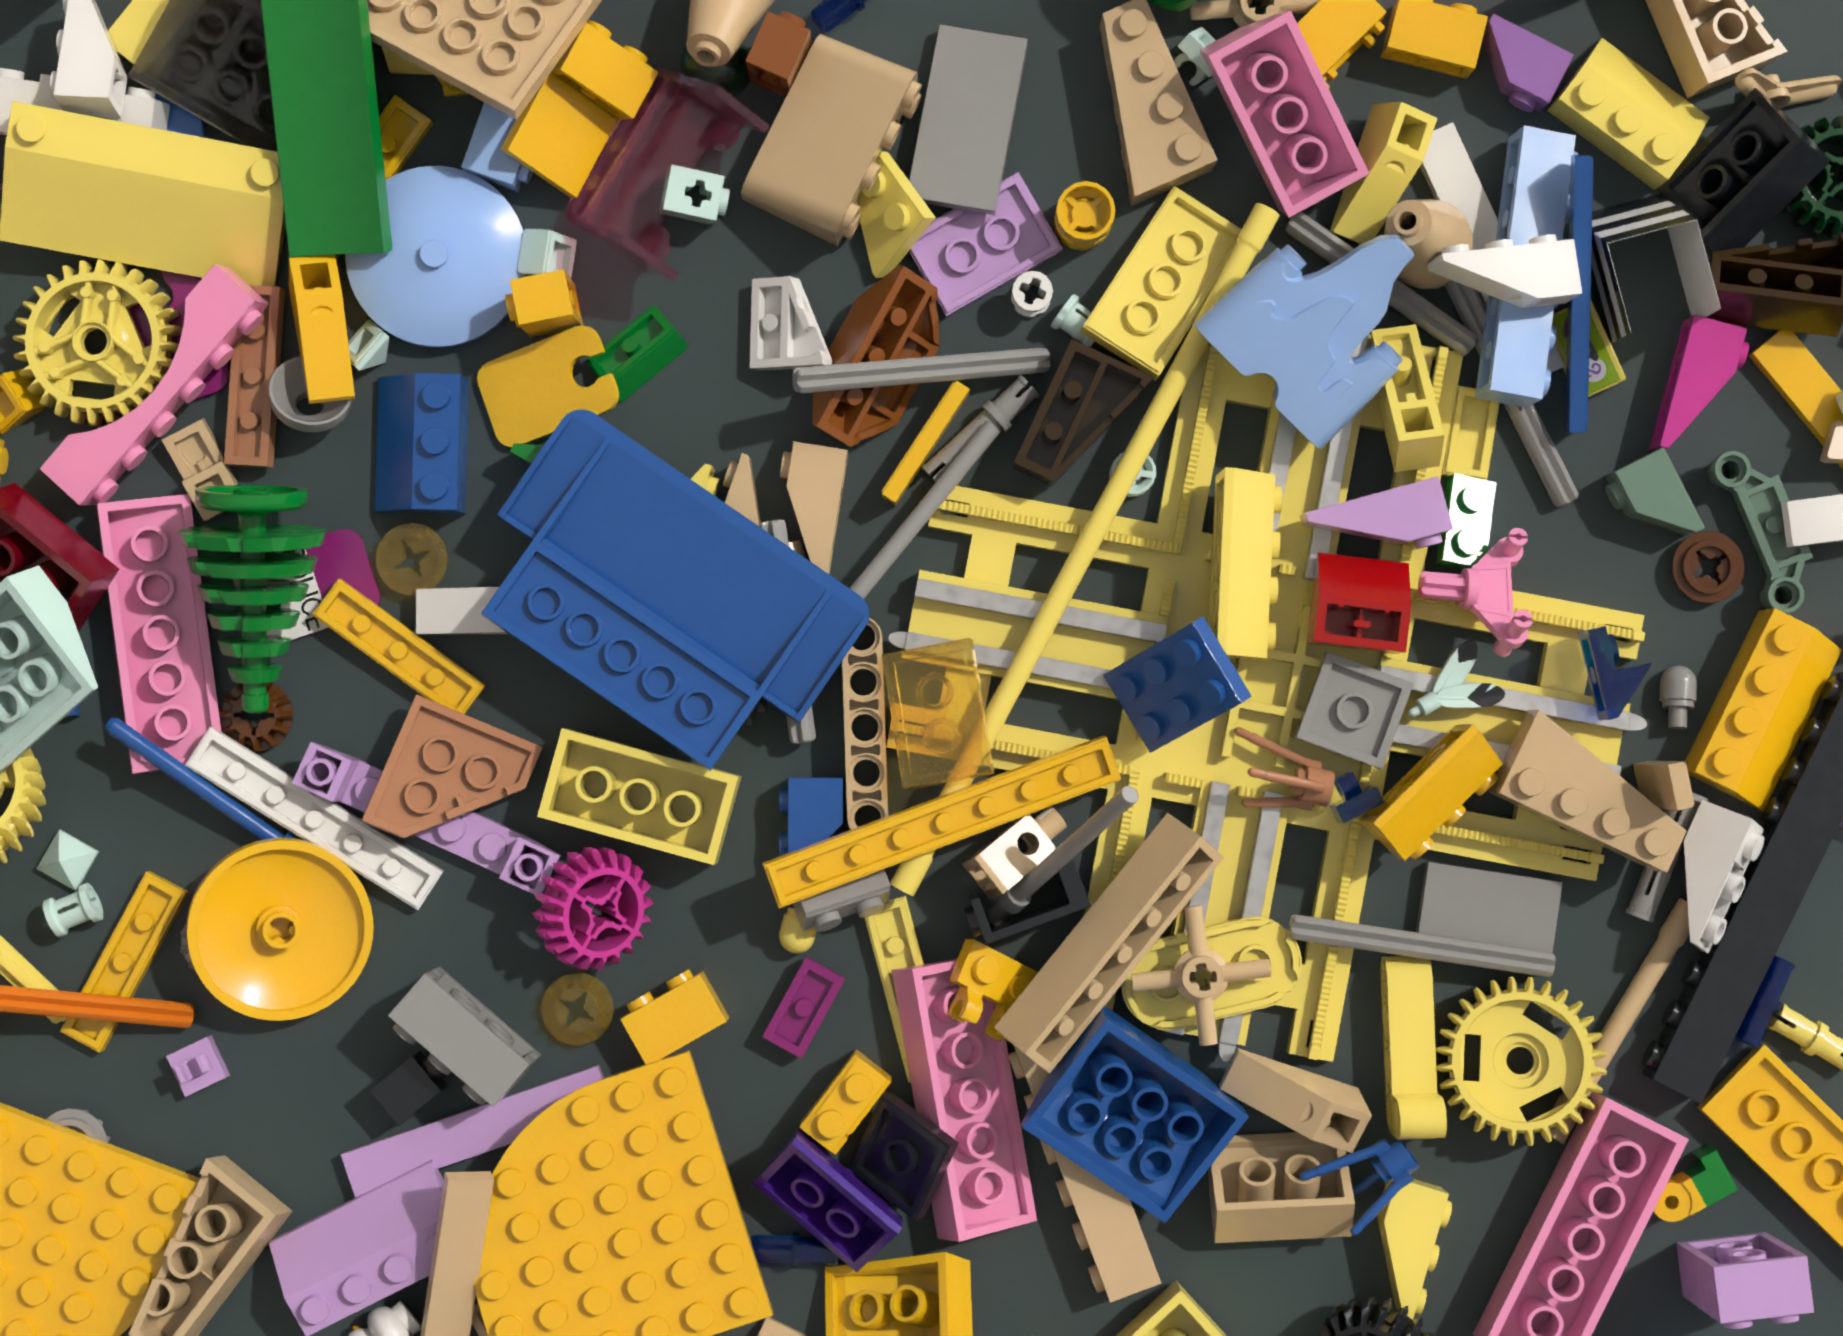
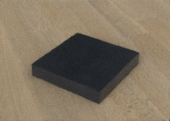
(903, 1155)

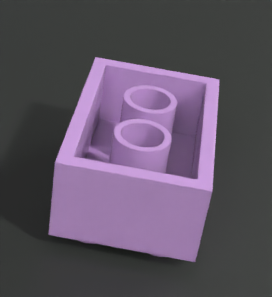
(1745, 1279)

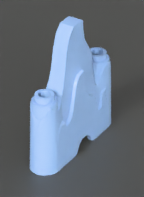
(1309, 328)

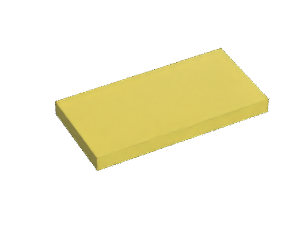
(1163, 283)

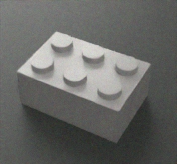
(463, 1037)

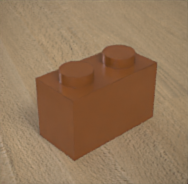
(778, 52)

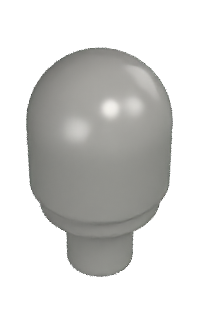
(1678, 694)

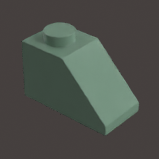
(1653, 494)

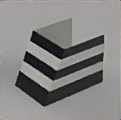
(1640, 218)

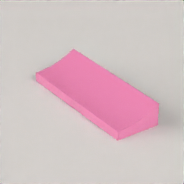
(158, 625)
(968, 1091)

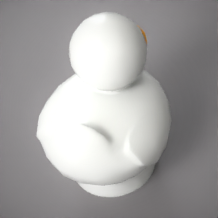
(389, 1322)

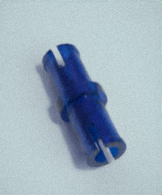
(1765, 1003)

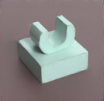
(1190, 46)

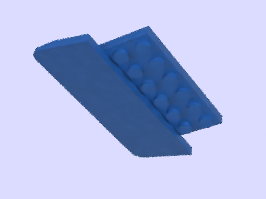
(665, 592)

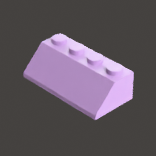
(360, 1249)

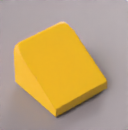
(16, 401)

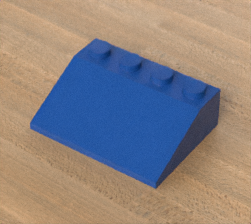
(1134, 1114)

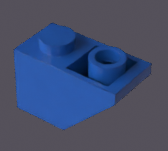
(813, 810)

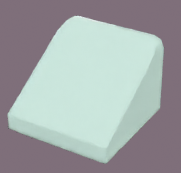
(545, 252)

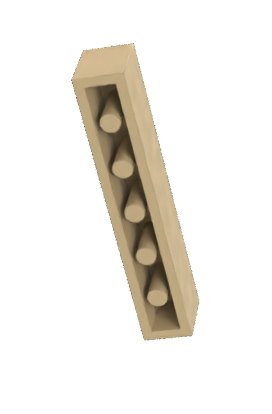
(1108, 942)
(1104, 1214)

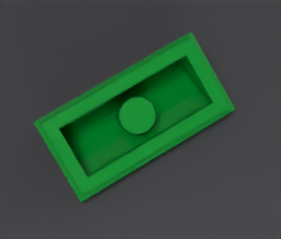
(639, 352)

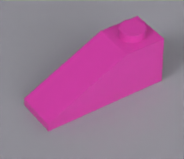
(1701, 365)

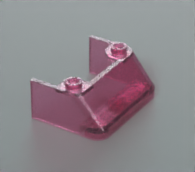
(626, 184)

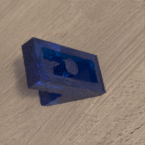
(1609, 686)

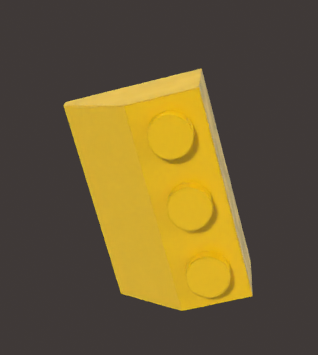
(1433, 792)

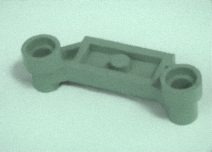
(1761, 510)

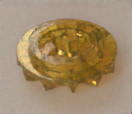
(392, 552)
(598, 1004)

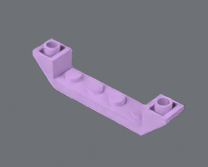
(470, 836)

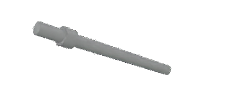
(925, 509)
(1020, 894)

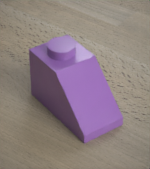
(1524, 64)

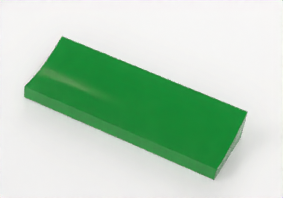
(327, 126)

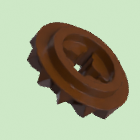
(1727, 572)
(269, 731)

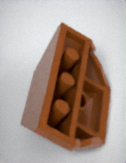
(885, 323)

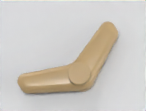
(1789, 92)

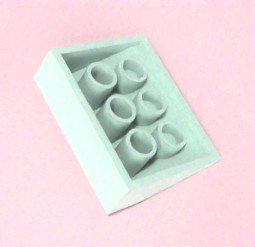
(40, 662)

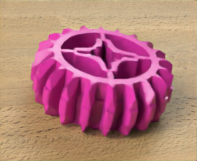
(571, 926)

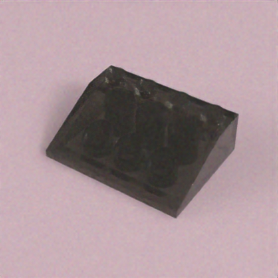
(214, 66)

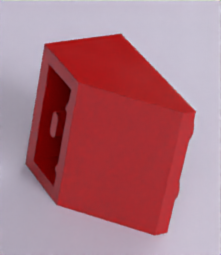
(1360, 604)

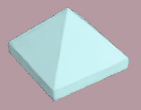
(368, 346)
(67, 860)

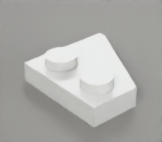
(784, 327)

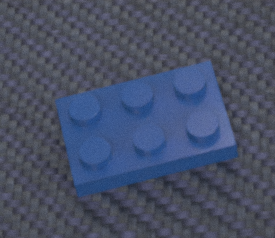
(1177, 685)

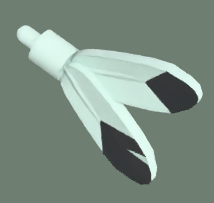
(1448, 686)

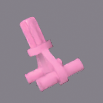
(1487, 592)

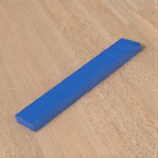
(1579, 308)

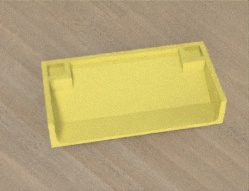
(140, 195)

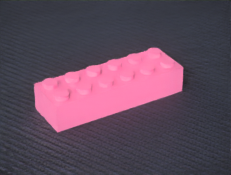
(1584, 1225)

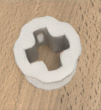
(1023, 283)

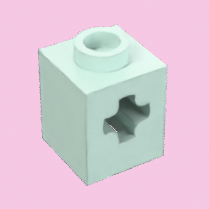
(683, 179)

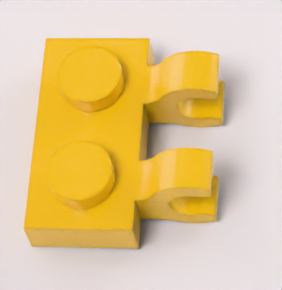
(990, 976)

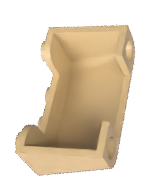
(829, 138)

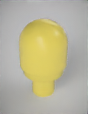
(792, 936)

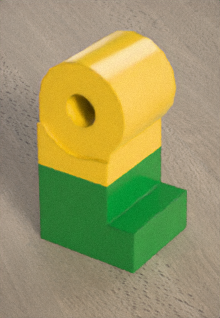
(1695, 1186)

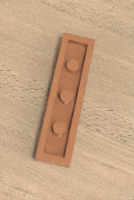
(249, 412)

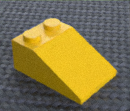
(900, 1297)

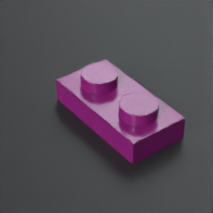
(804, 1007)

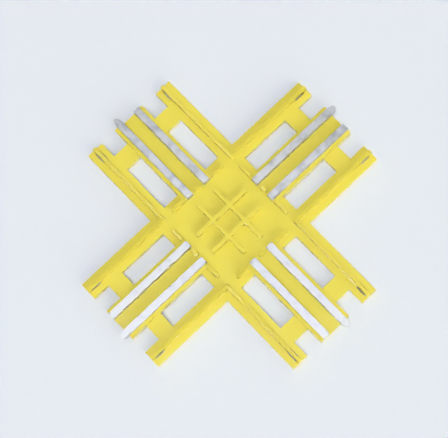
(1211, 761)

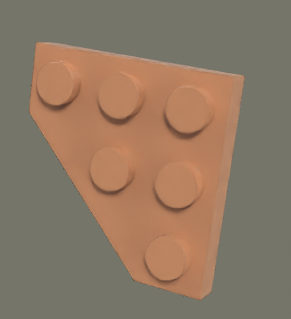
(445, 769)

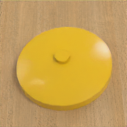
(279, 929)

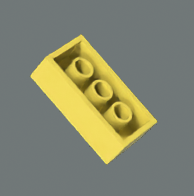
(639, 796)

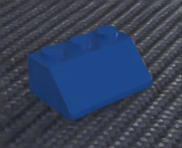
(422, 443)

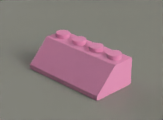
(1284, 112)

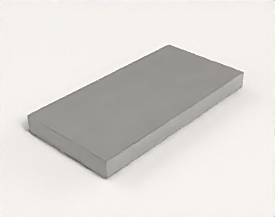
(968, 119)

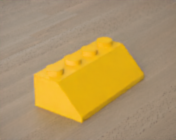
(1762, 707)

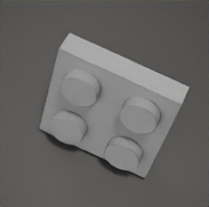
(1353, 710)

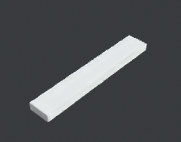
(1456, 182)
(314, 818)

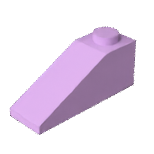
(1395, 515)

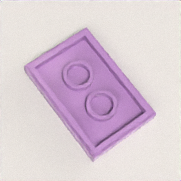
(979, 252)

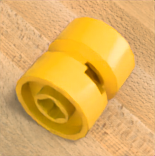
(1084, 215)

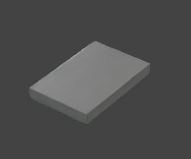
(1489, 907)

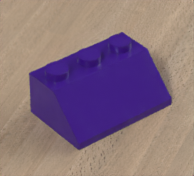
(829, 1200)

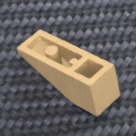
(815, 488)

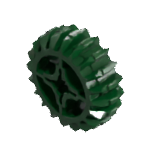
(1810, 205)

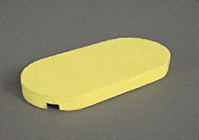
(1235, 942)

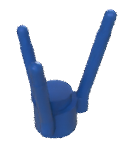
(1393, 1163)

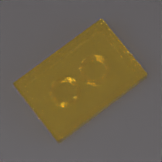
(937, 714)

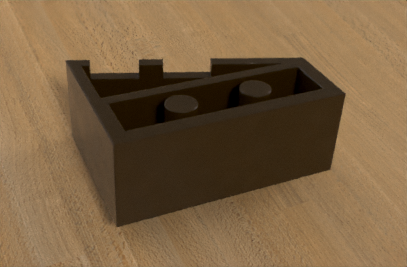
(1076, 410)

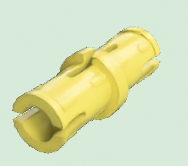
(1811, 1036)

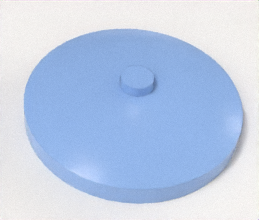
(448, 259)

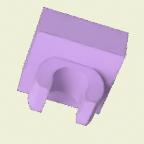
(198, 1065)

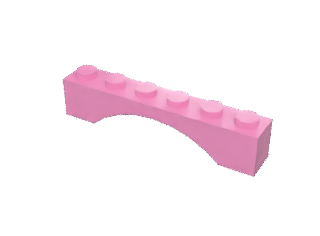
(214, 320)

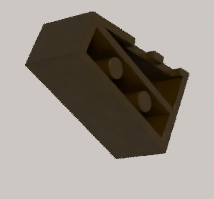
(1781, 286)

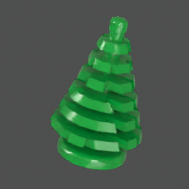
(249, 564)

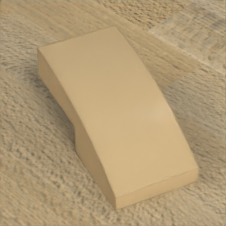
(199, 461)

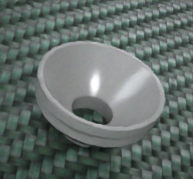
(288, 388)

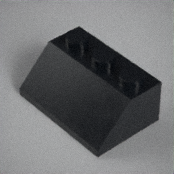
(1744, 173)

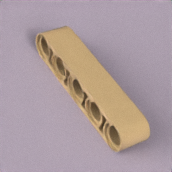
(873, 749)

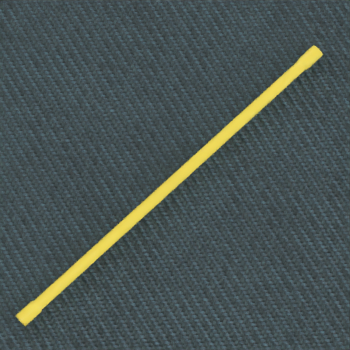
(1249, 243)

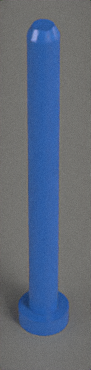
(192, 781)

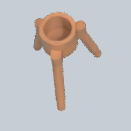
(1310, 784)

